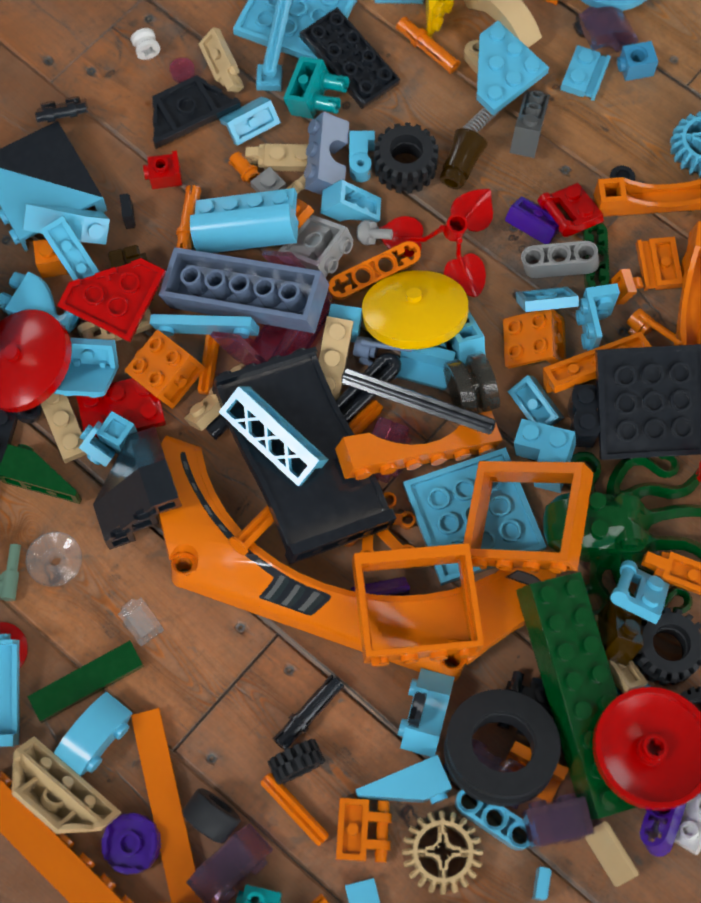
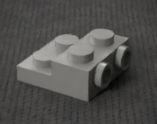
(320, 244)

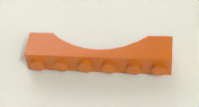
(630, 197)
(689, 314)
(368, 454)

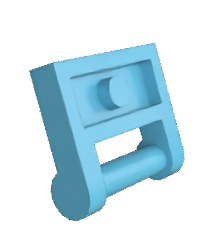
(649, 594)

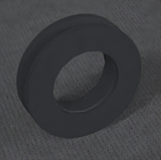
(488, 784)

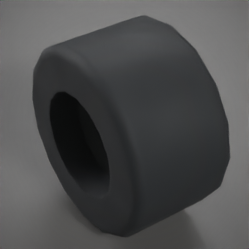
(211, 815)

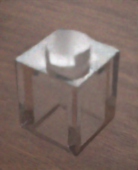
(140, 621)

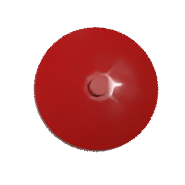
(32, 359)
(650, 748)

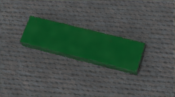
(85, 681)

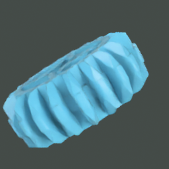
(687, 143)

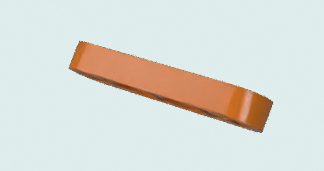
(373, 269)

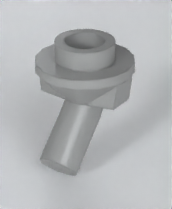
(369, 232)

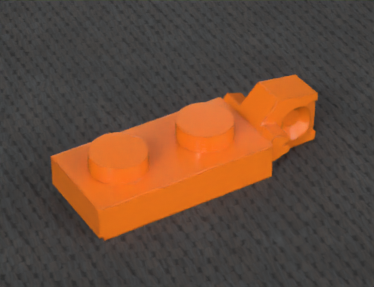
(675, 570)

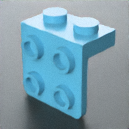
(90, 368)

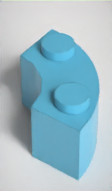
(438, 691)
(93, 733)

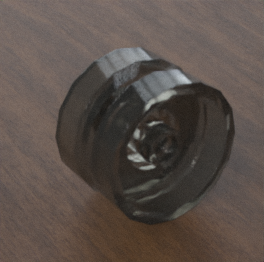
(472, 383)

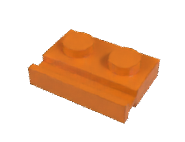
(659, 263)

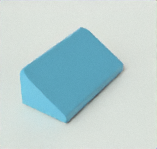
(535, 401)

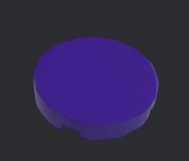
(131, 843)

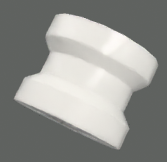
(145, 43)

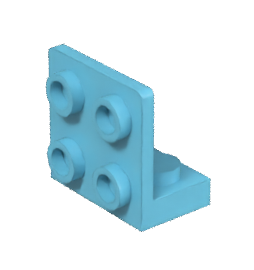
(594, 306)

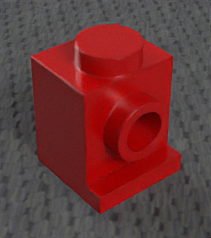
(163, 171)

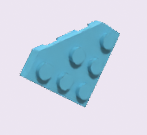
(505, 68)

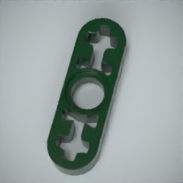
(602, 246)

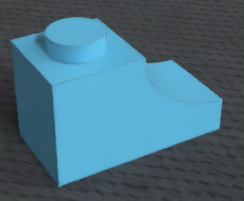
(349, 202)

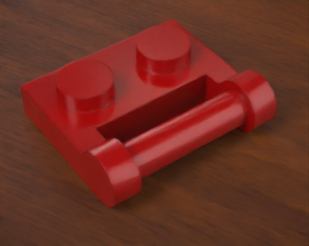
(577, 206)

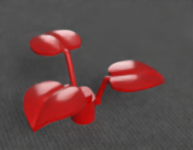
(468, 211)

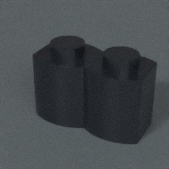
(583, 414)

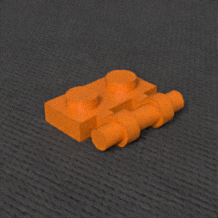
(353, 830)

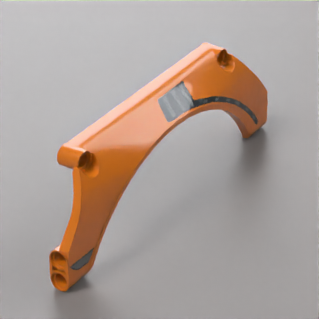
(260, 584)

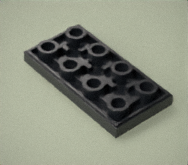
(350, 55)

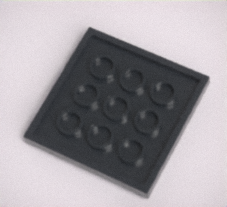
(649, 401)

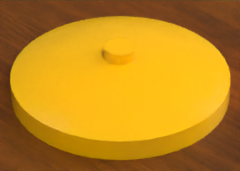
(415, 309)

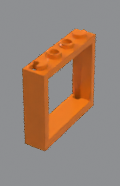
(530, 472)
(416, 558)

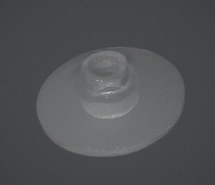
(52, 546)

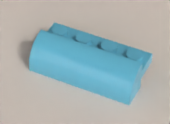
(245, 221)

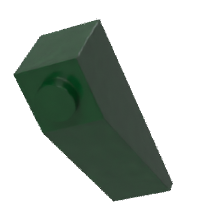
(29, 471)

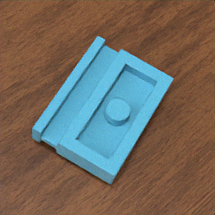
(585, 73)

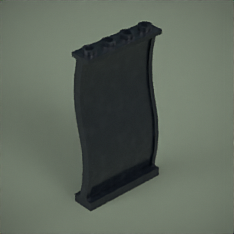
(327, 506)

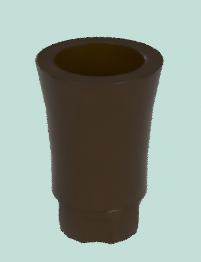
(462, 157)

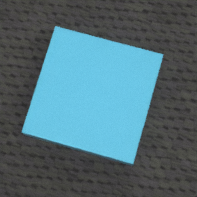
(547, 299)

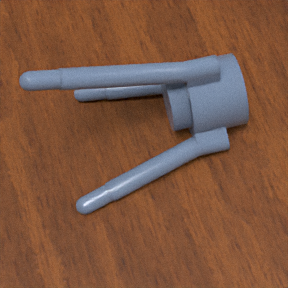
(368, 347)

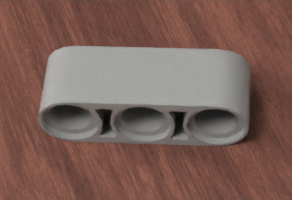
(550, 252)

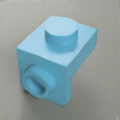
(94, 448)

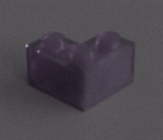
(558, 822)

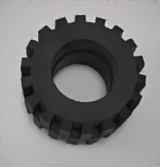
(411, 141)
(690, 639)

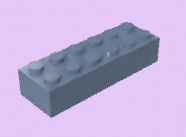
(244, 287)

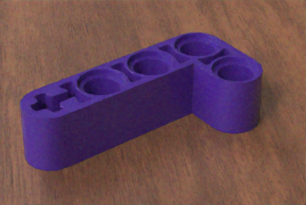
(667, 828)

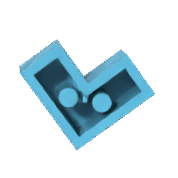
(544, 444)

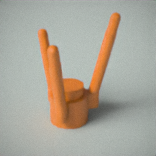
(642, 322)

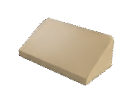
(612, 854)

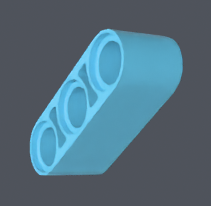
(504, 831)

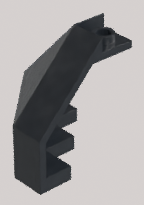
(135, 489)

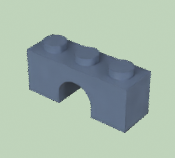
(326, 136)

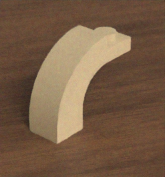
(512, 15)

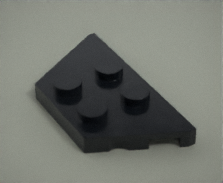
(188, 108)

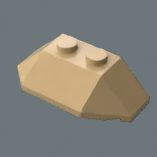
(57, 791)

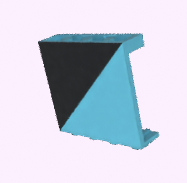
(43, 172)

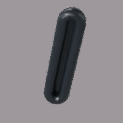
(354, 400)

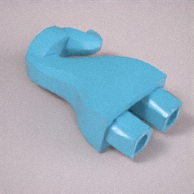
(34, 294)

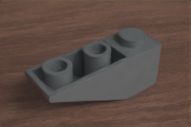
(529, 123)

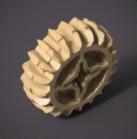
(468, 852)

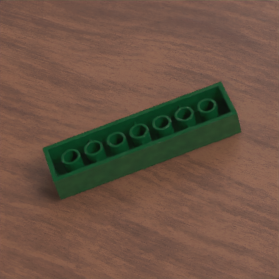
(574, 679)

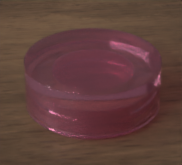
(182, 69)

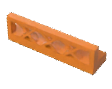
(583, 366)

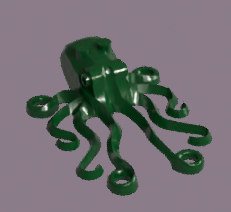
(620, 523)

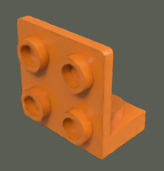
(534, 338)
(164, 369)

